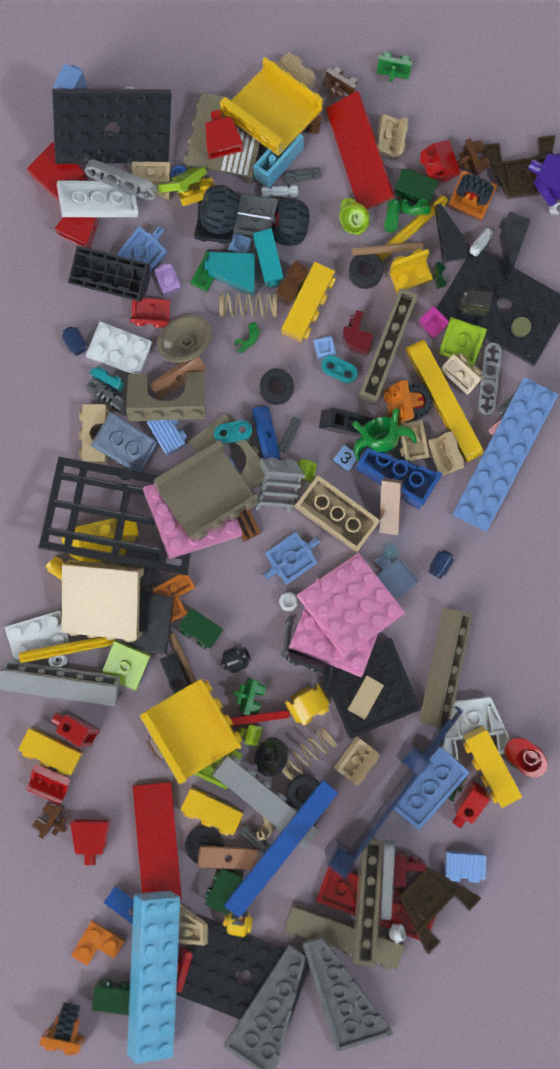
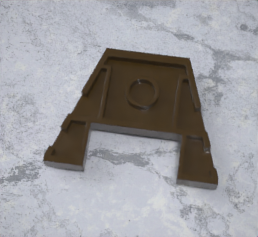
(514, 174)
(427, 897)

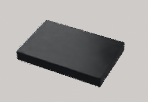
(154, 622)

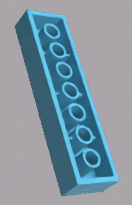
(153, 976)

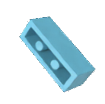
(271, 166)

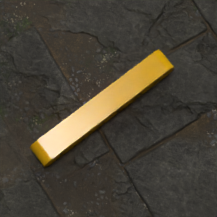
(444, 400)

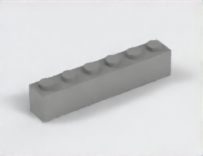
(59, 683)
(258, 794)

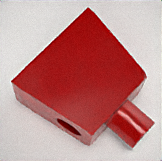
(222, 136)
(440, 161)
(78, 230)
(75, 729)
(470, 804)
(90, 838)

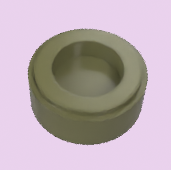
(521, 327)

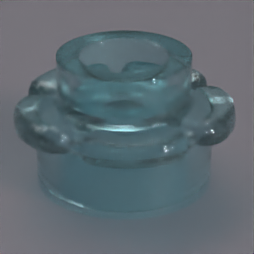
(390, 551)

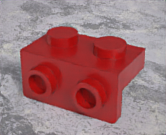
(151, 311)
(48, 784)

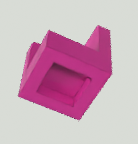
(433, 322)

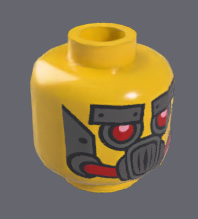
(238, 926)

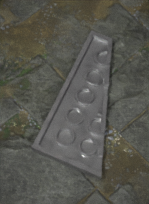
(346, 1006)
(264, 1024)

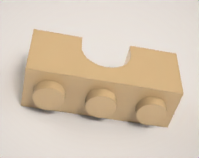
(92, 417)

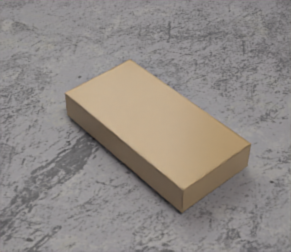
(365, 697)

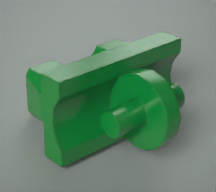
(393, 66)
(246, 695)

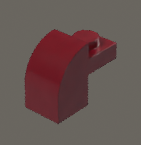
(353, 338)
(402, 865)

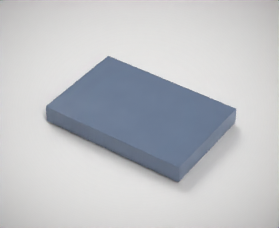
(124, 443)

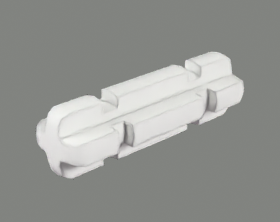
(280, 191)
(481, 241)

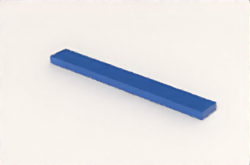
(281, 848)

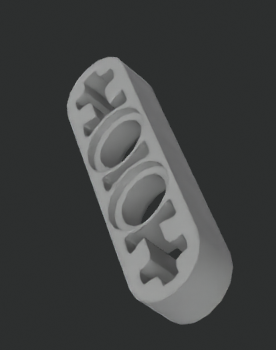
(101, 171)
(489, 379)
(387, 879)

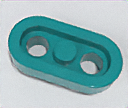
(339, 369)
(114, 382)
(233, 434)

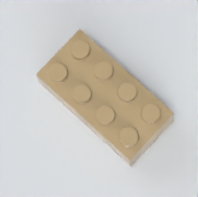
(337, 514)

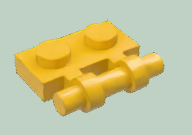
(196, 191)

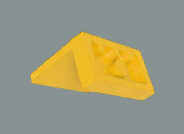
(410, 270)

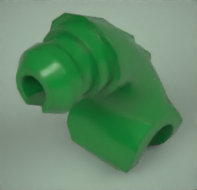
(420, 209)
(392, 216)
(254, 333)

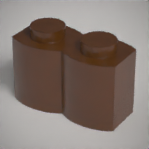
(289, 287)

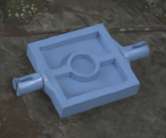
(144, 247)
(291, 558)

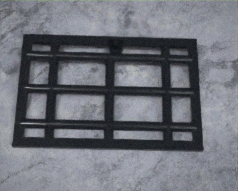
(121, 515)

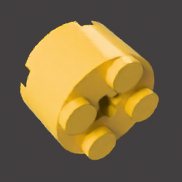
(307, 704)

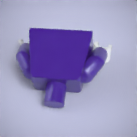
(548, 180)

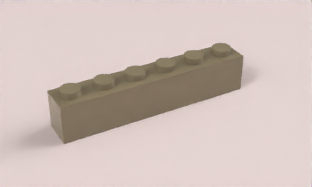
(387, 346)
(445, 667)
(367, 904)
(339, 934)

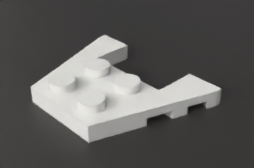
(475, 714)

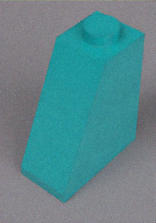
(268, 258)
(233, 269)

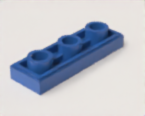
(265, 433)
(120, 903)

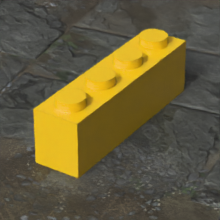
(308, 302)
(492, 766)

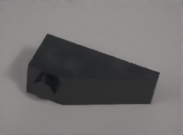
(512, 237)
(452, 242)
(341, 421)

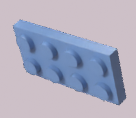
(431, 788)

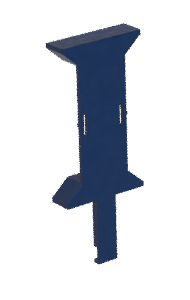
(340, 856)

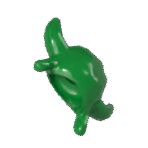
(381, 434)

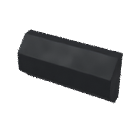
(110, 273)

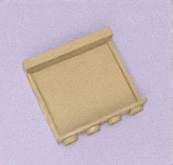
(101, 600)

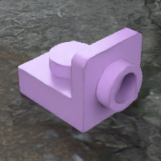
(167, 278)

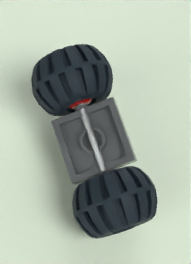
(253, 213)

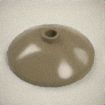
(184, 338)

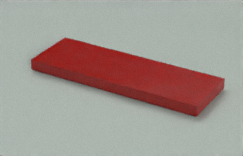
(360, 151)
(157, 838)
(342, 895)

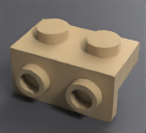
(391, 135)
(462, 373)
(417, 451)
(446, 454)
(357, 761)

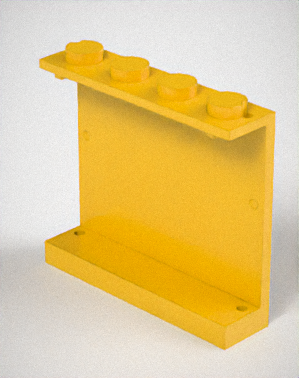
(273, 107)
(191, 730)

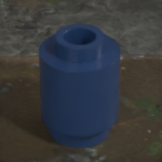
(74, 340)
(441, 564)

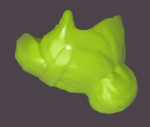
(347, 214)

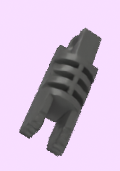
(107, 396)

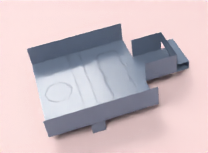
(395, 576)

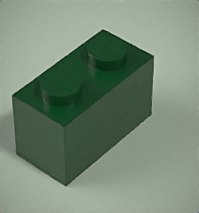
(414, 186)
(200, 628)
(225, 884)
(111, 997)

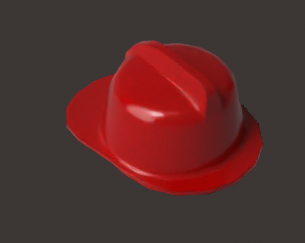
(526, 757)

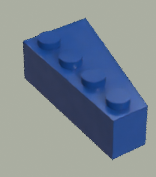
(416, 480)

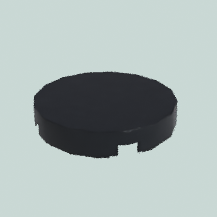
(271, 757)
(202, 836)

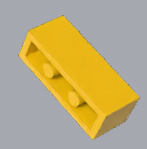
(50, 751)
(212, 811)

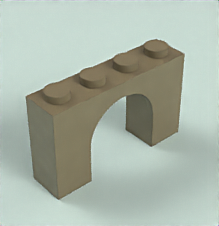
(189, 405)
(252, 473)

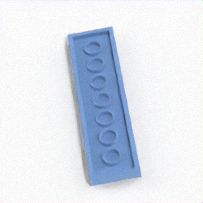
(505, 454)

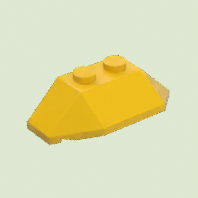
(104, 529)

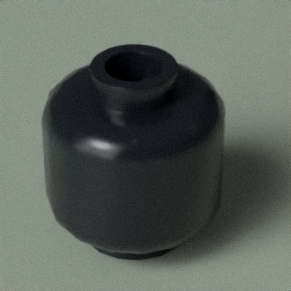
(235, 659)

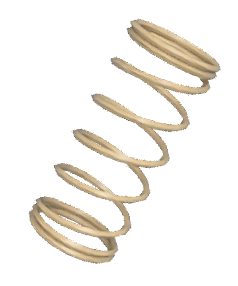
(223, 311)
(328, 738)

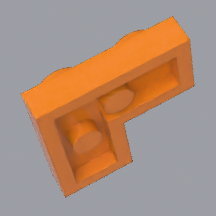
(176, 587)
(96, 938)

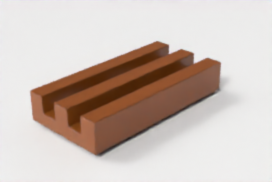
(251, 535)

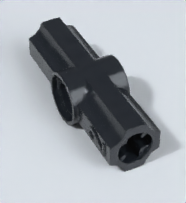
(173, 670)

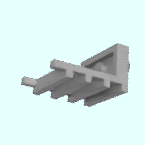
(283, 474)

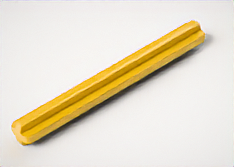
(413, 226)
(62, 649)

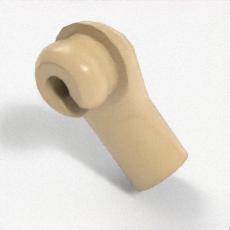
(265, 830)

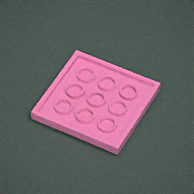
(173, 535)
(351, 605)
(313, 642)

